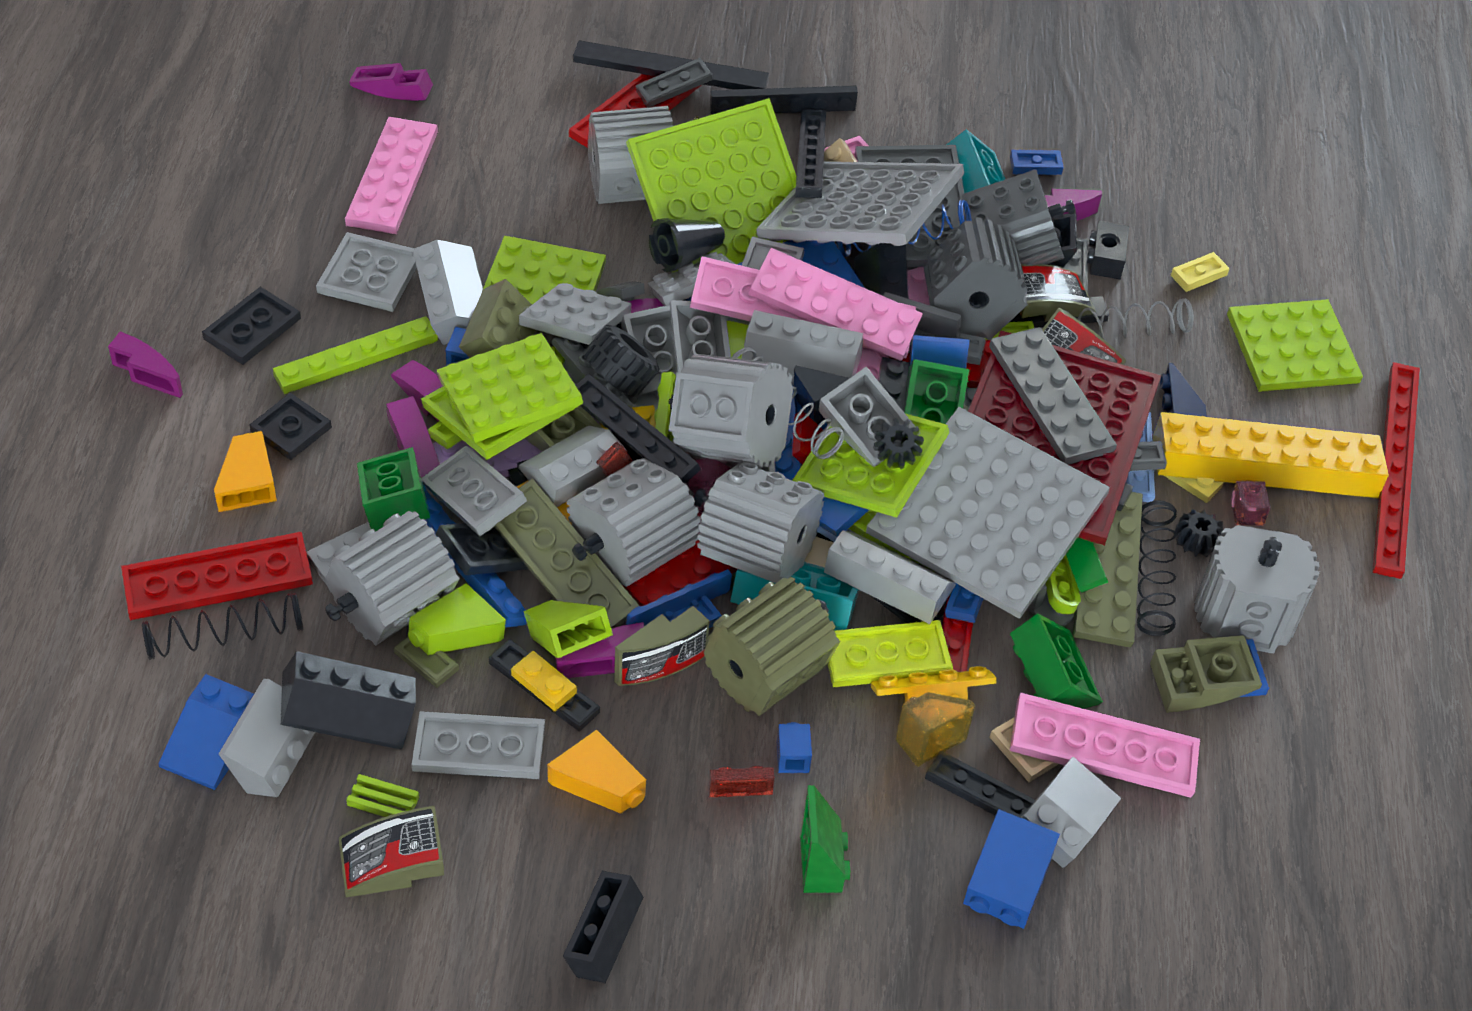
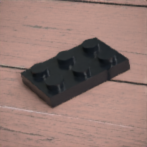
(251, 325)
(479, 553)

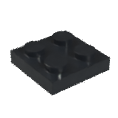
(291, 426)

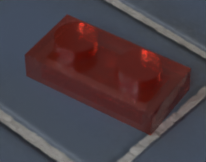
(741, 782)

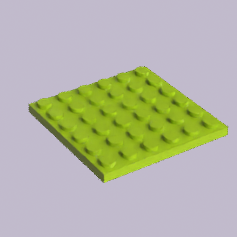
(717, 170)

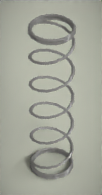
(1172, 325)
(822, 435)

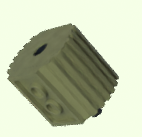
(771, 645)

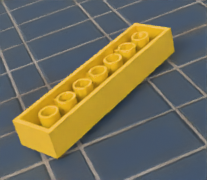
(1272, 453)

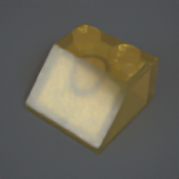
(933, 725)

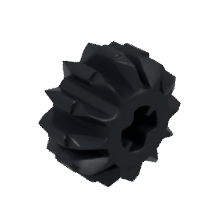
(907, 436)
(1198, 532)

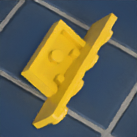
(947, 683)

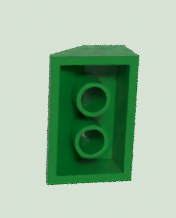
(1054, 663)

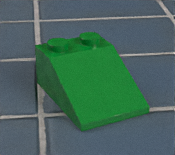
(935, 390)
(391, 487)
(822, 846)

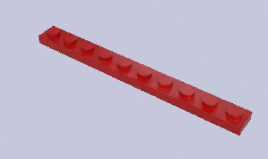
(1398, 453)

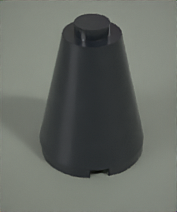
(683, 241)

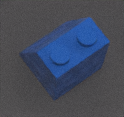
(1011, 869)

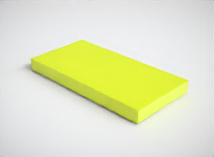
(888, 650)

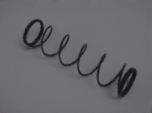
(1156, 612)
(149, 639)

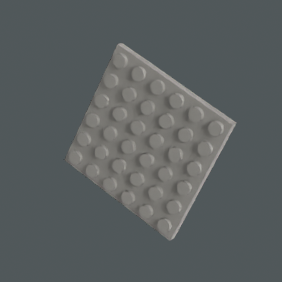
(864, 203)
(992, 513)

